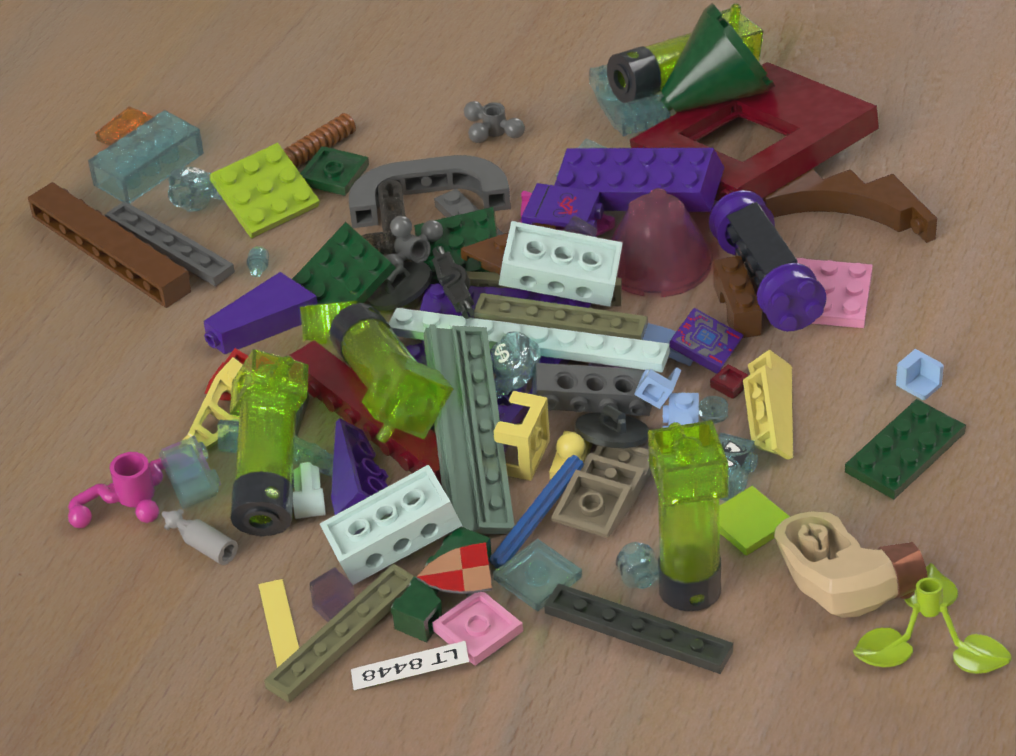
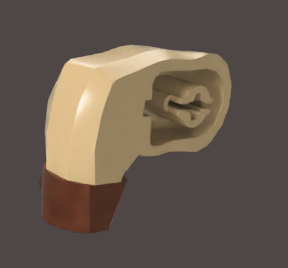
(841, 574)

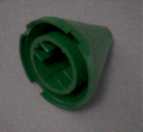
(713, 67)

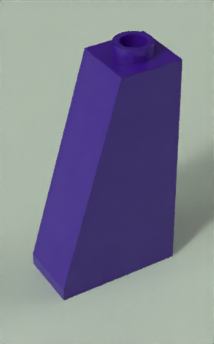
(258, 314)

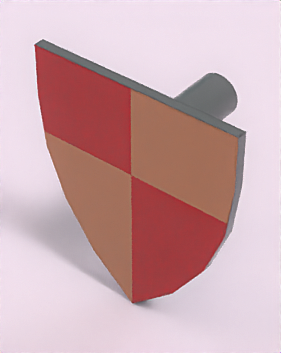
(459, 571)

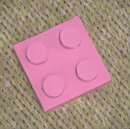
(480, 623)

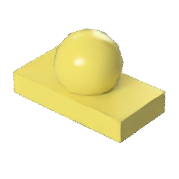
(567, 445)

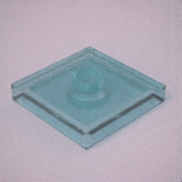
(536, 573)

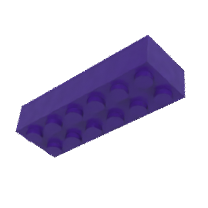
(633, 172)

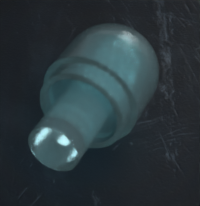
(257, 260)

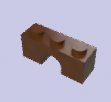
(736, 290)

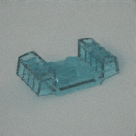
(628, 116)

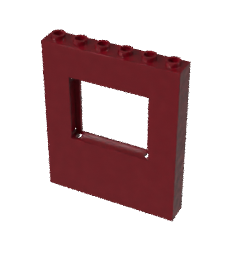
(809, 114)

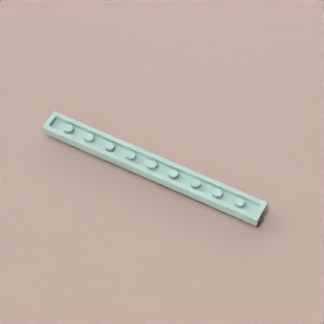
(552, 341)

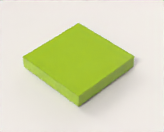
(749, 520)

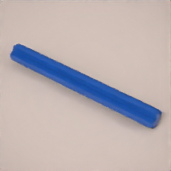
(536, 512)

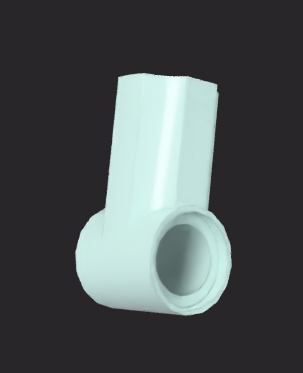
(308, 494)

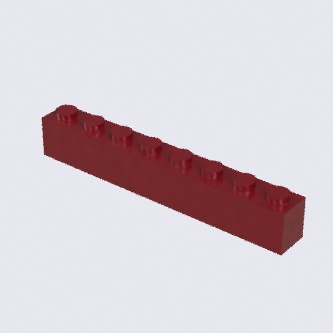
(343, 393)

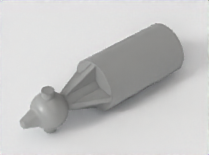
(202, 537)

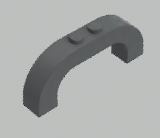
(429, 176)

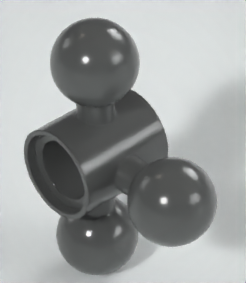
(493, 123)
(410, 246)

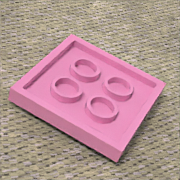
(846, 291)

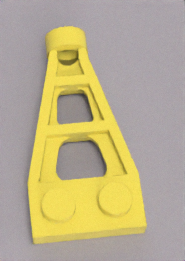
(221, 384)

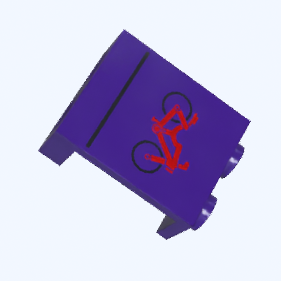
(559, 204)

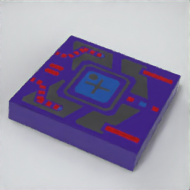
(705, 340)

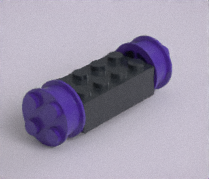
(785, 288)

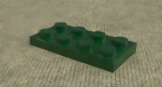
(905, 448)

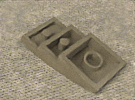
(603, 489)

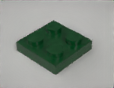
(334, 170)

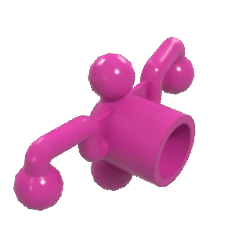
(131, 486)

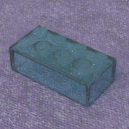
(145, 156)

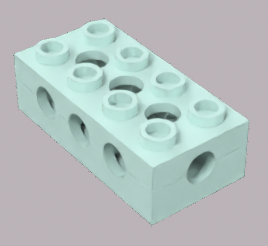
(560, 263)
(390, 524)

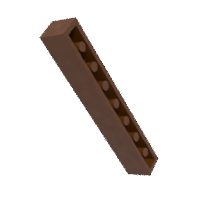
(110, 244)

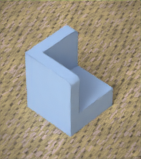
(919, 374)
(656, 388)

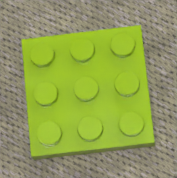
(264, 190)

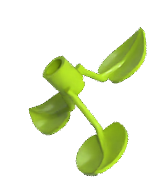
(932, 595)

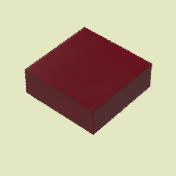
(728, 381)

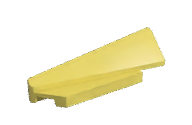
(770, 404)

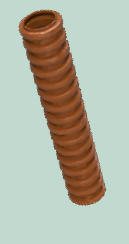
(326, 136)

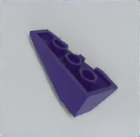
(354, 470)

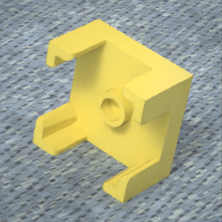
(529, 437)

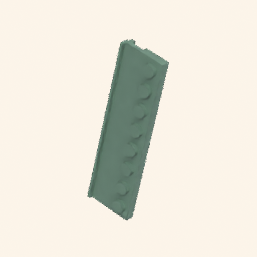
(468, 456)

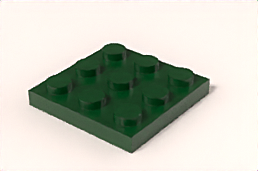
(461, 232)
(345, 269)

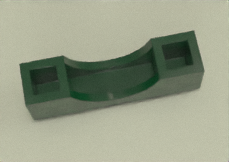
(419, 604)

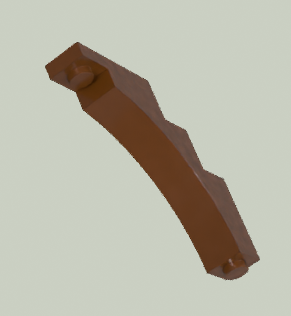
(880, 200)

